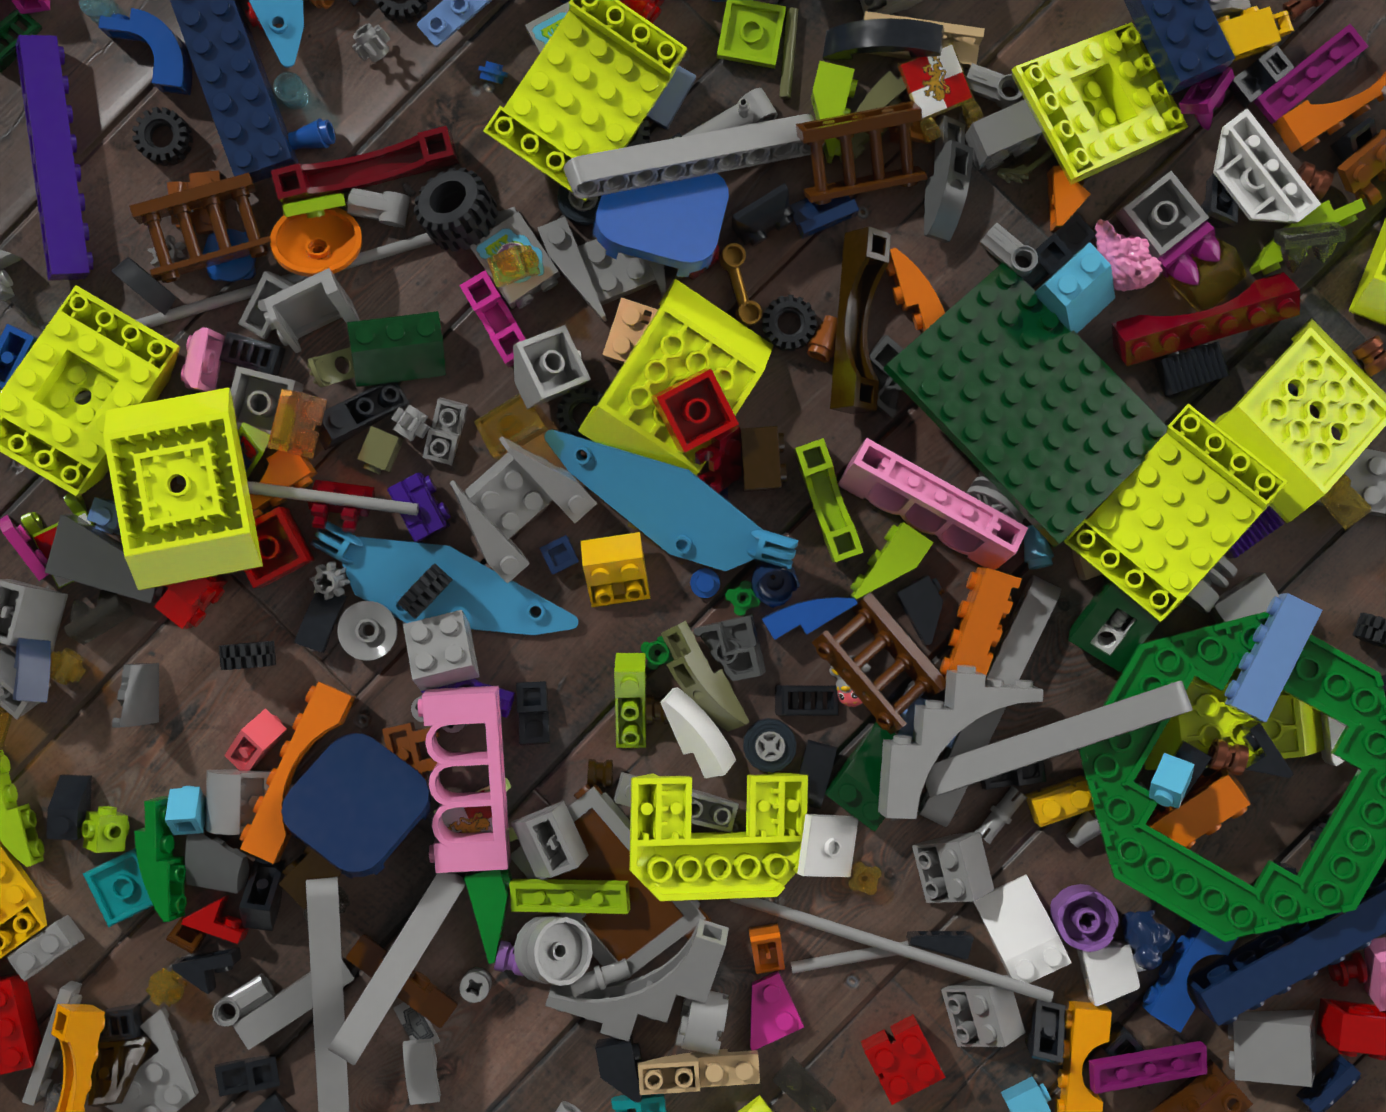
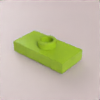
(314, 206)

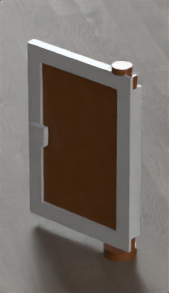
(650, 923)

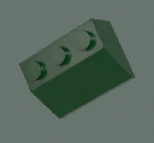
(396, 349)

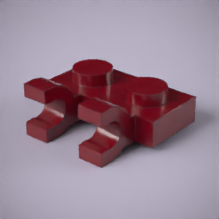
(723, 459)
(348, 514)

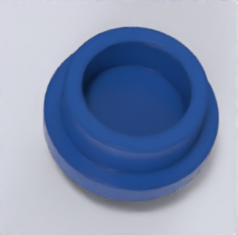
(492, 72)
(705, 583)

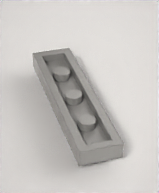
(49, 1053)

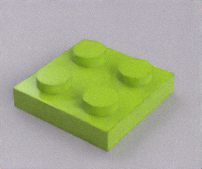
(751, 32)

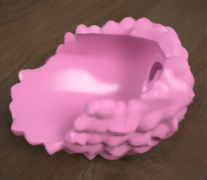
(1128, 257)

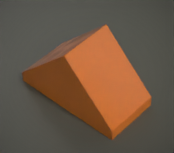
(1063, 197)
(767, 948)

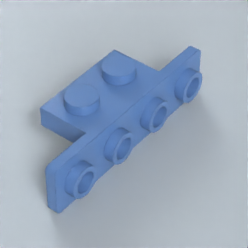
(448, 18)

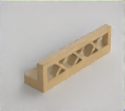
(964, 38)

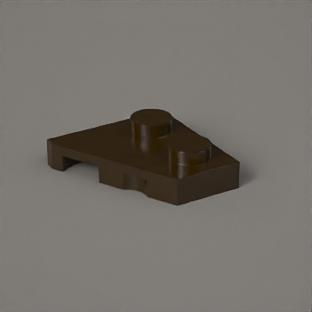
(115, 1070)

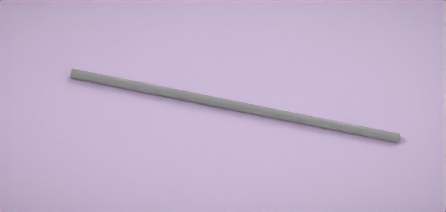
(247, 292)

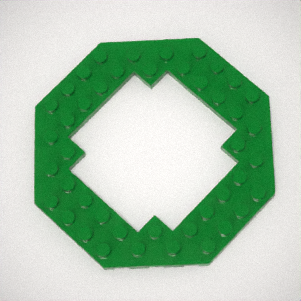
(1190, 885)

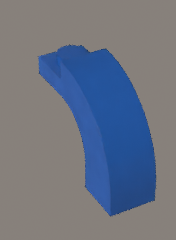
(171, 60)

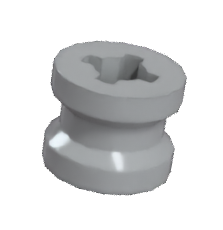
(478, 979)

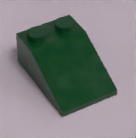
(858, 780)

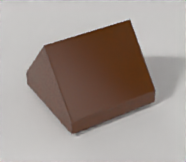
(186, 937)

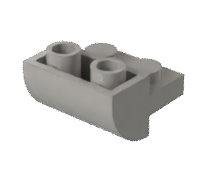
(232, 799)

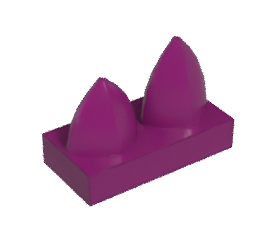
(1205, 96)
(1179, 260)

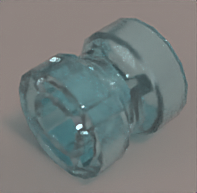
(101, 8)
(289, 84)

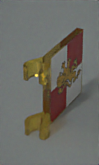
(937, 87)

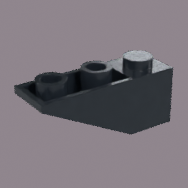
(359, 413)

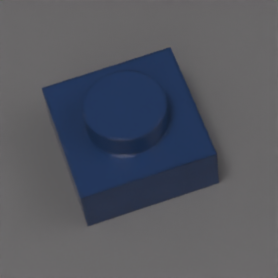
(559, 554)

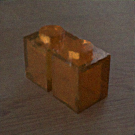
(296, 422)

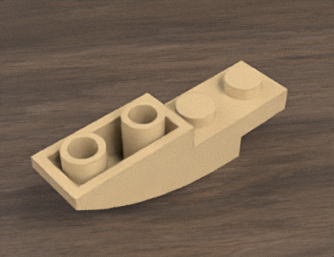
(695, 1070)

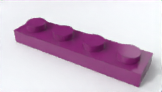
(1310, 73)
(1148, 1067)

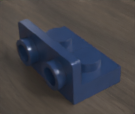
(1329, 1085)

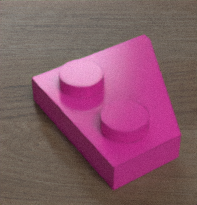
(19, 540)
(771, 1011)

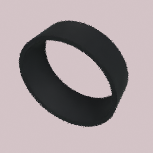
(144, 285)

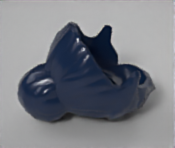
(773, 591)
(1146, 937)

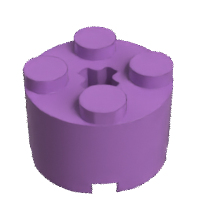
(1100, 918)

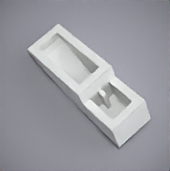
(697, 734)

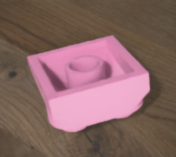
(202, 360)

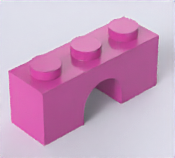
(493, 314)

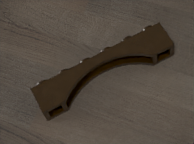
(863, 263)

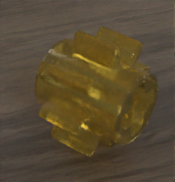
(66, 666)
(166, 987)

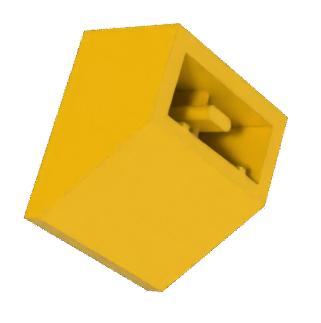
(615, 569)

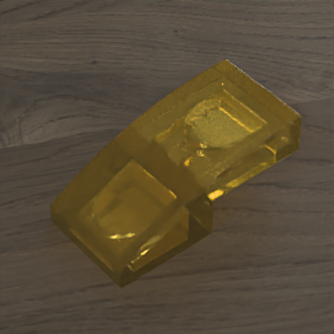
(1345, 503)

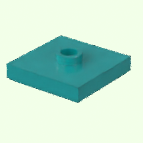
(118, 888)

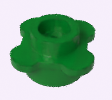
(734, 596)
(654, 660)

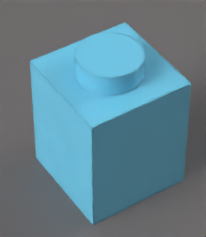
(1171, 781)
(186, 810)
(1027, 1097)

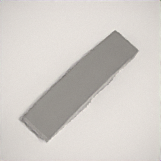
(280, 1010)

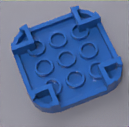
(665, 222)

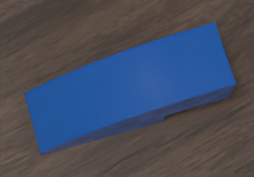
(807, 614)

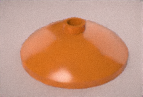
(316, 243)

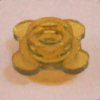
(868, 886)

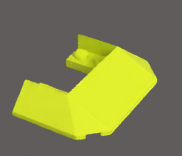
(716, 864)

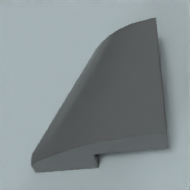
(888, 389)
(735, 646)
(138, 695)
(215, 864)

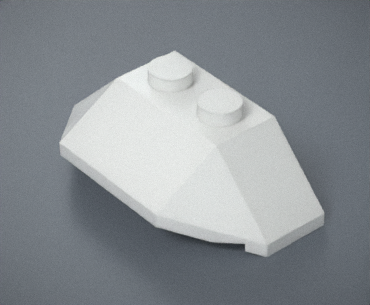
(1260, 174)

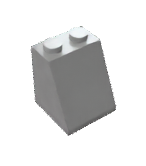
(1274, 1047)

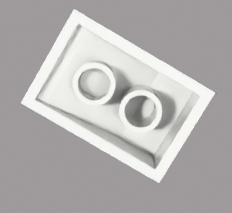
(1022, 931)

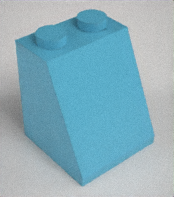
(1079, 289)

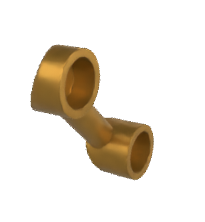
(731, 259)

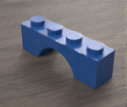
(1169, 996)

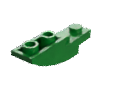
(159, 869)

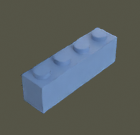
(1272, 656)

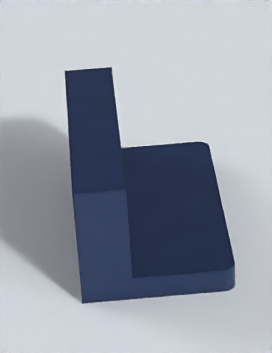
(814, 218)

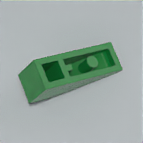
(489, 898)

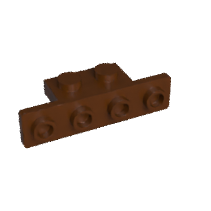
(417, 991)

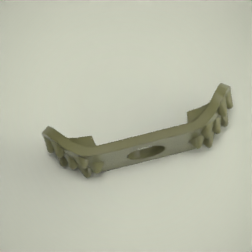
(1022, 171)
(324, 368)

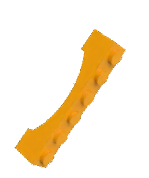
(78, 1033)

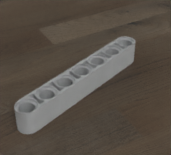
(397, 967)

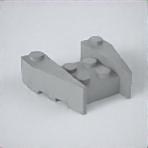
(595, 274)
(510, 497)

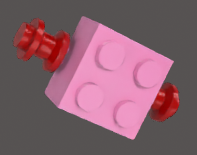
(1370, 972)

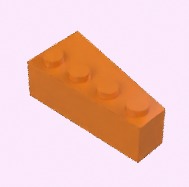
(980, 619)
(1203, 809)

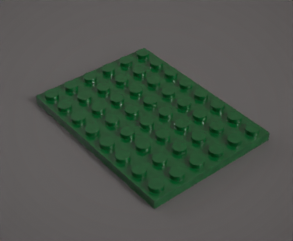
(1028, 403)

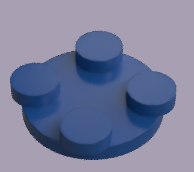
(235, 269)

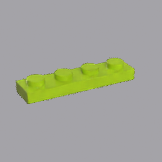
(570, 896)

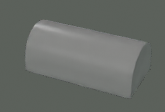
(253, 316)

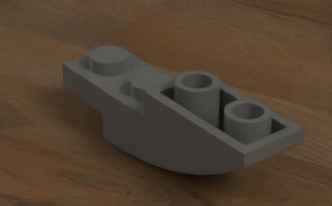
(950, 183)

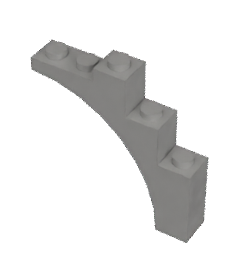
(935, 724)
(651, 995)

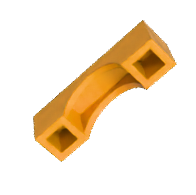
(1086, 1029)

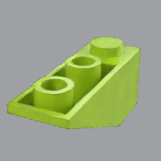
(829, 98)
(899, 555)
(630, 700)

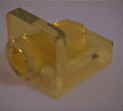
(513, 265)

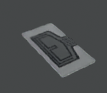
(415, 1024)

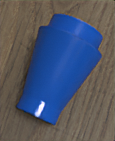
(313, 135)

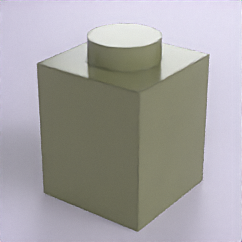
(379, 450)

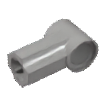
(989, 85)
(388, 208)
(1007, 248)
(244, 1000)

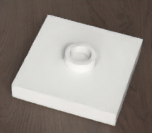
(827, 845)

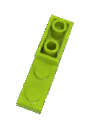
(1270, 255)
(17, 822)

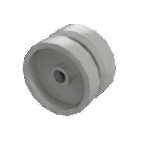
(553, 950)

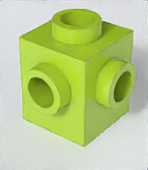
(105, 830)

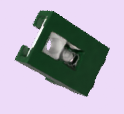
(1095, 619)

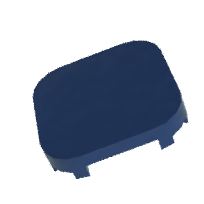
(356, 804)

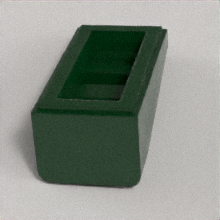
(8, 54)

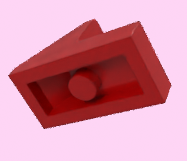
(210, 921)

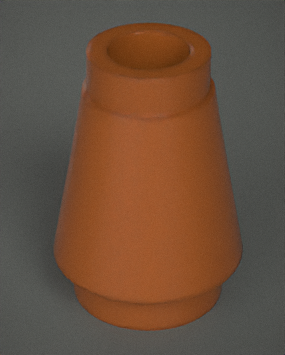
(823, 341)

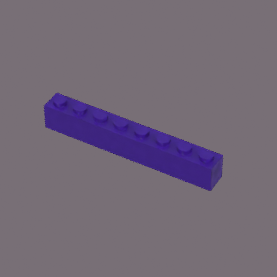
(53, 157)

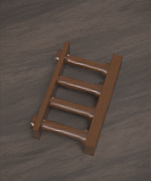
(843, 129)
(180, 206)
(902, 649)
(1206, 1094)

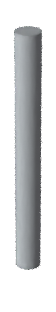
(839, 959)

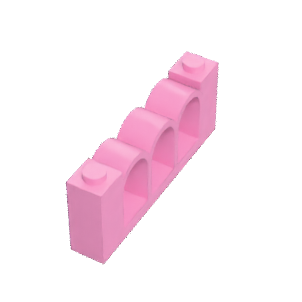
(932, 505)
(467, 850)

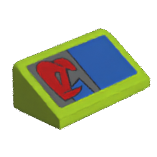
(253, 445)

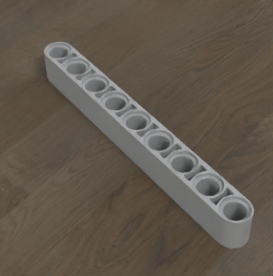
(686, 157)
(1007, 664)
(1058, 738)
(327, 991)

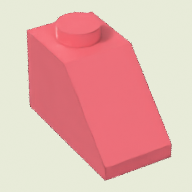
(255, 741)

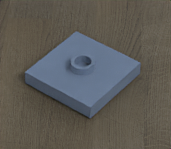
(672, 98)

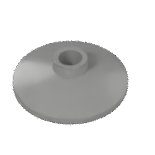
(352, 630)

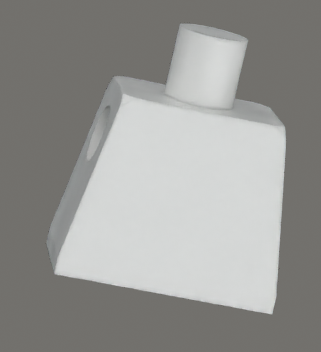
(1109, 972)

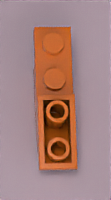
(913, 290)

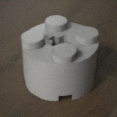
(703, 1023)

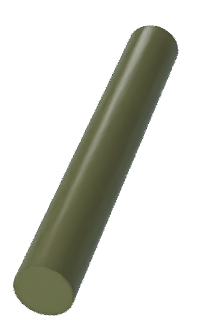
(788, 53)

